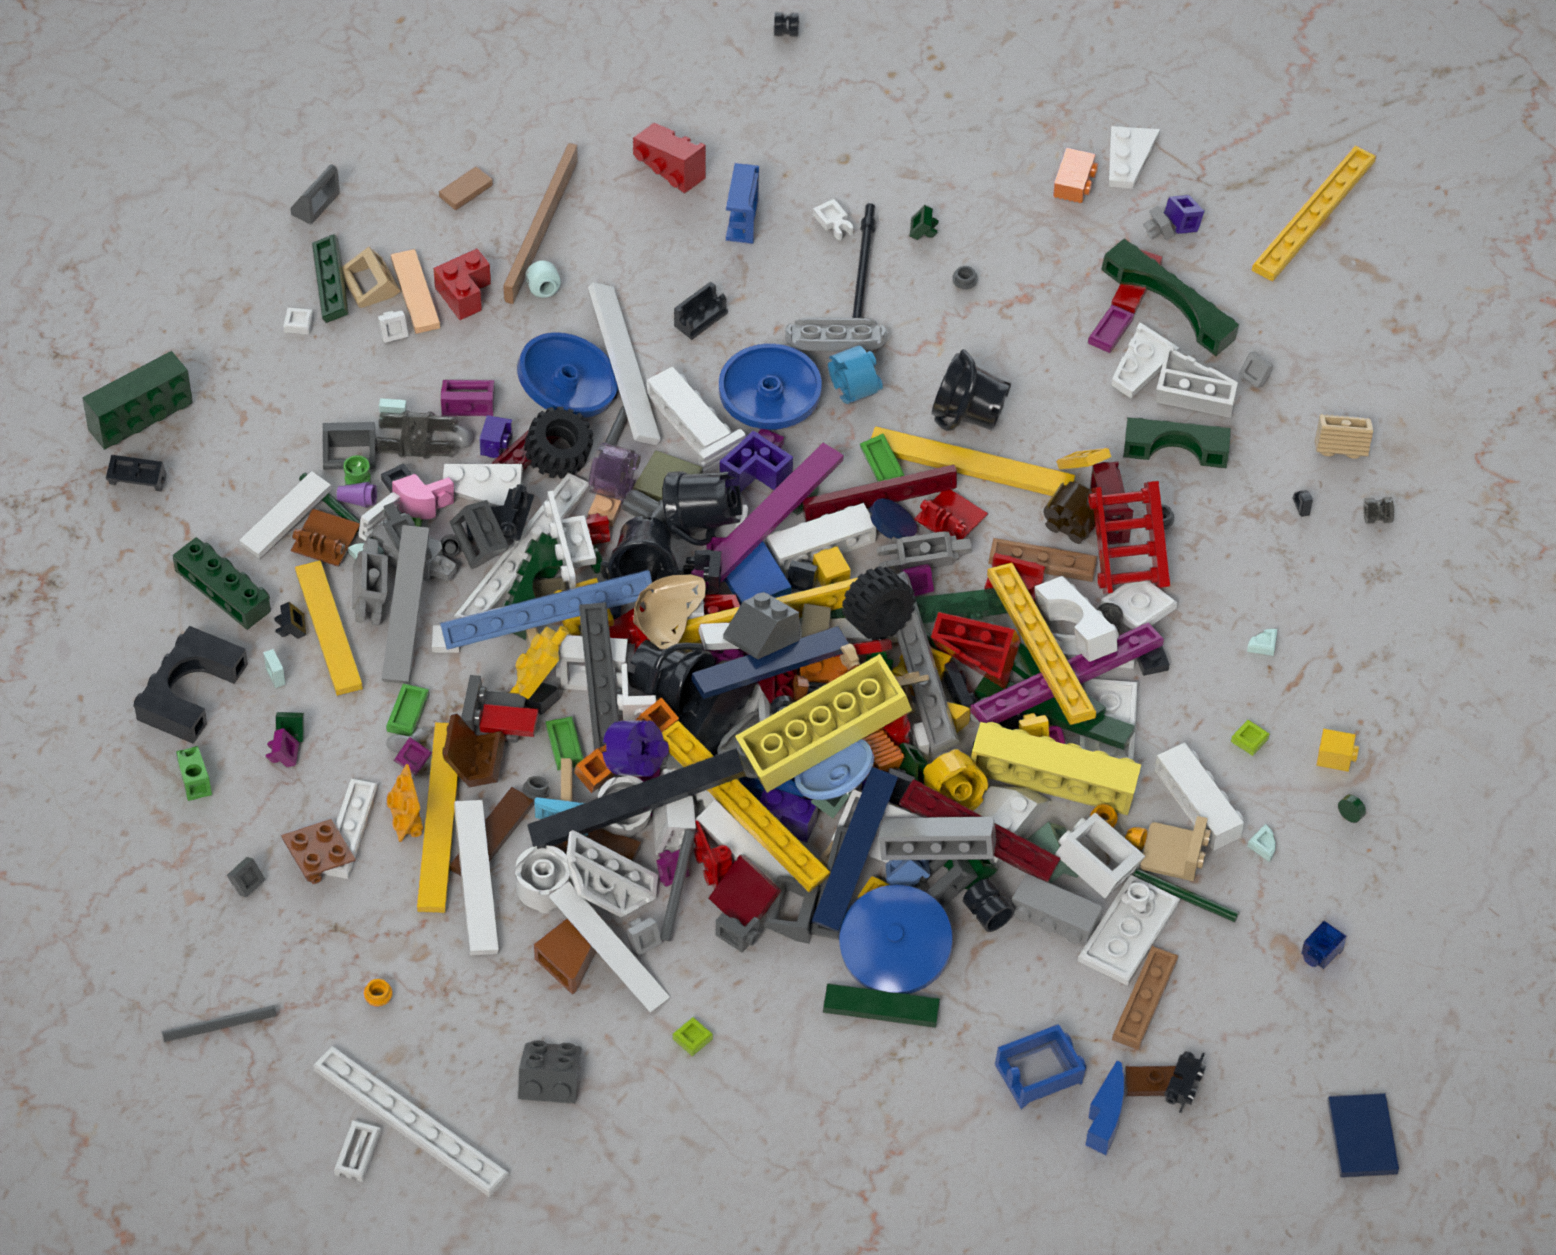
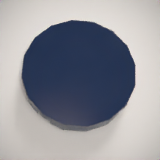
(892, 519)

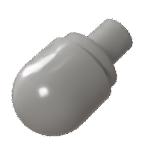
(462, 437)

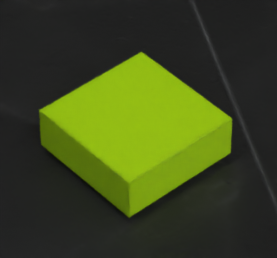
(1250, 737)
(692, 1036)

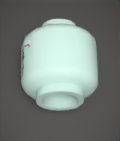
(543, 279)

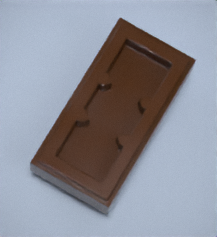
(1148, 1080)

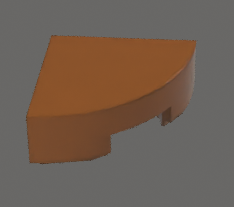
(800, 687)

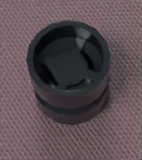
(988, 905)

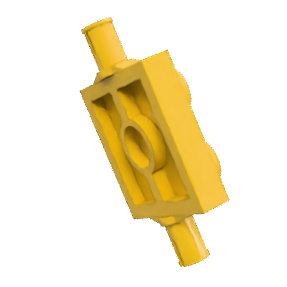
(538, 661)

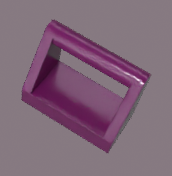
(467, 402)

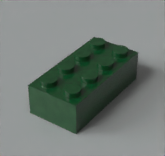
(137, 400)

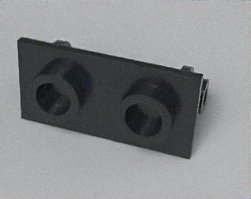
(515, 512)
(1180, 1090)

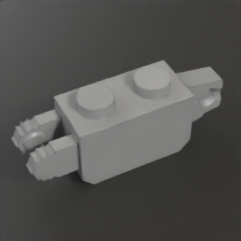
(932, 549)
(437, 566)
(369, 582)

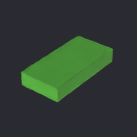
(881, 458)
(407, 710)
(564, 741)

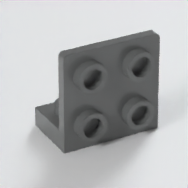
(478, 696)

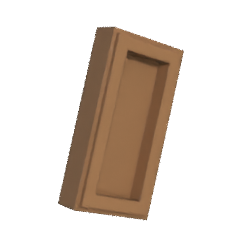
(465, 188)

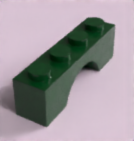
(1147, 436)
(540, 563)

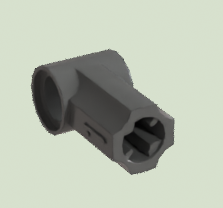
(642, 505)

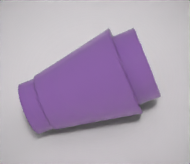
(358, 494)

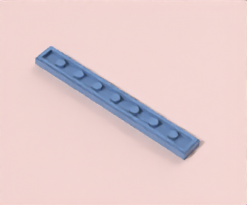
(542, 610)

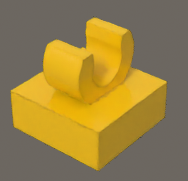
(1035, 725)

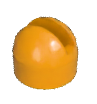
(1137, 837)

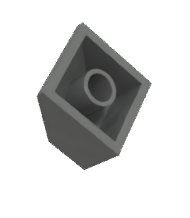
(763, 626)

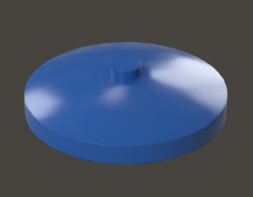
(567, 374)
(770, 386)
(896, 939)

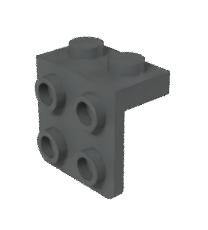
(549, 1072)

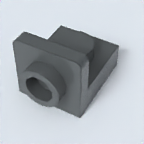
(735, 933)

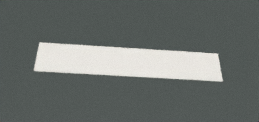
(609, 947)

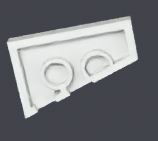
(1128, 154)
(1141, 361)
(484, 481)

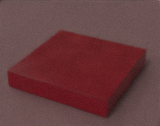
(744, 892)

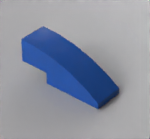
(1106, 1111)

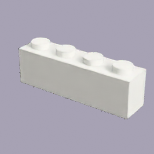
(685, 409)
(845, 529)
(1199, 795)

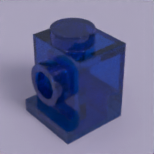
(1323, 945)

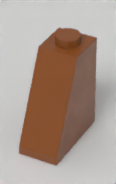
(565, 955)

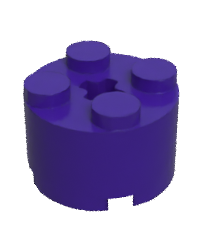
(634, 748)

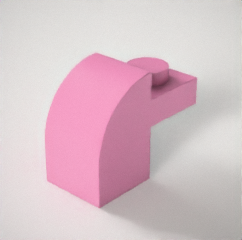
(423, 499)

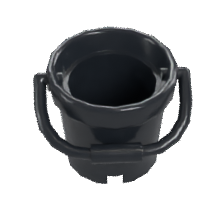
(969, 394)
(700, 504)
(642, 547)
(669, 671)

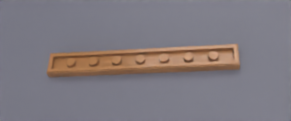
(540, 223)

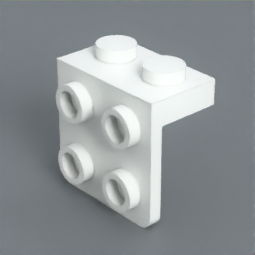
(630, 706)

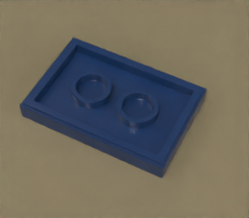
(1363, 1135)

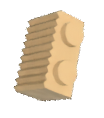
(1343, 436)

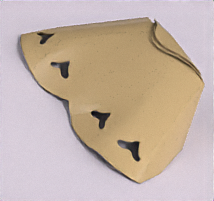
(668, 607)

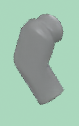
(396, 742)

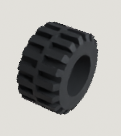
(564, 425)
(878, 603)

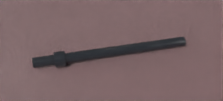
(867, 227)

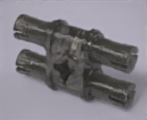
(423, 444)

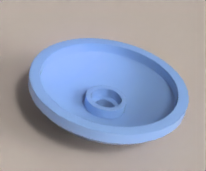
(837, 773)

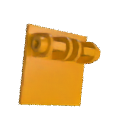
(405, 806)

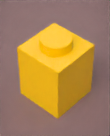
(831, 566)
(1337, 750)

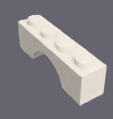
(1062, 601)

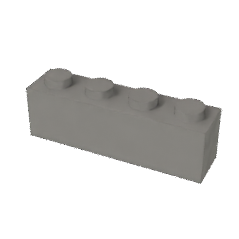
(937, 838)

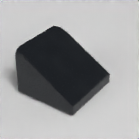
(543, 698)

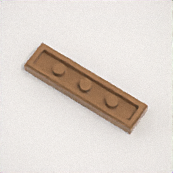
(1056, 561)
(1145, 998)

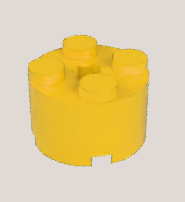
(957, 778)

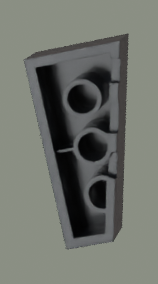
(711, 716)

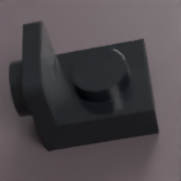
(711, 564)

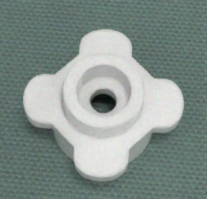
(1141, 891)

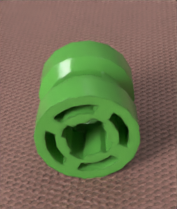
(356, 470)

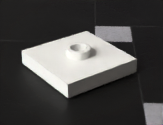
(1141, 603)

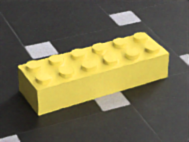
(823, 723)
(1055, 767)

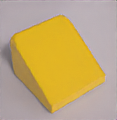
(960, 715)

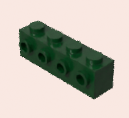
(222, 583)

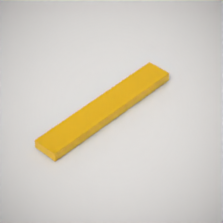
(328, 628)

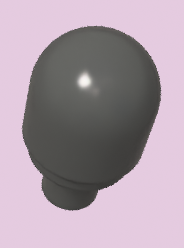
(450, 545)

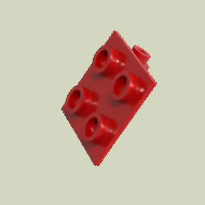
(950, 514)
(715, 860)

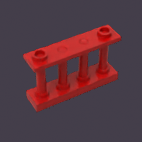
(1151, 521)

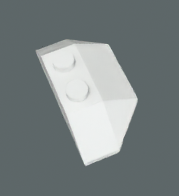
(1012, 809)
(608, 877)

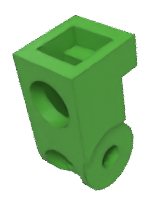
(193, 773)

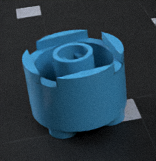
(854, 374)

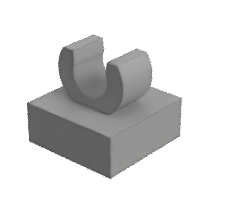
(1158, 225)
(1256, 369)
(643, 935)

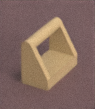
(386, 284)

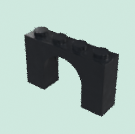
(192, 653)

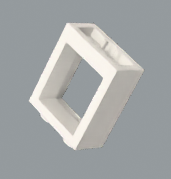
(572, 651)
(672, 821)
(1089, 866)

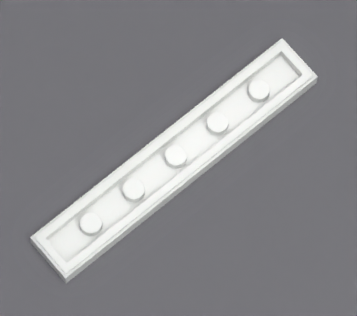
(476, 877)

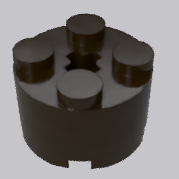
(1070, 512)

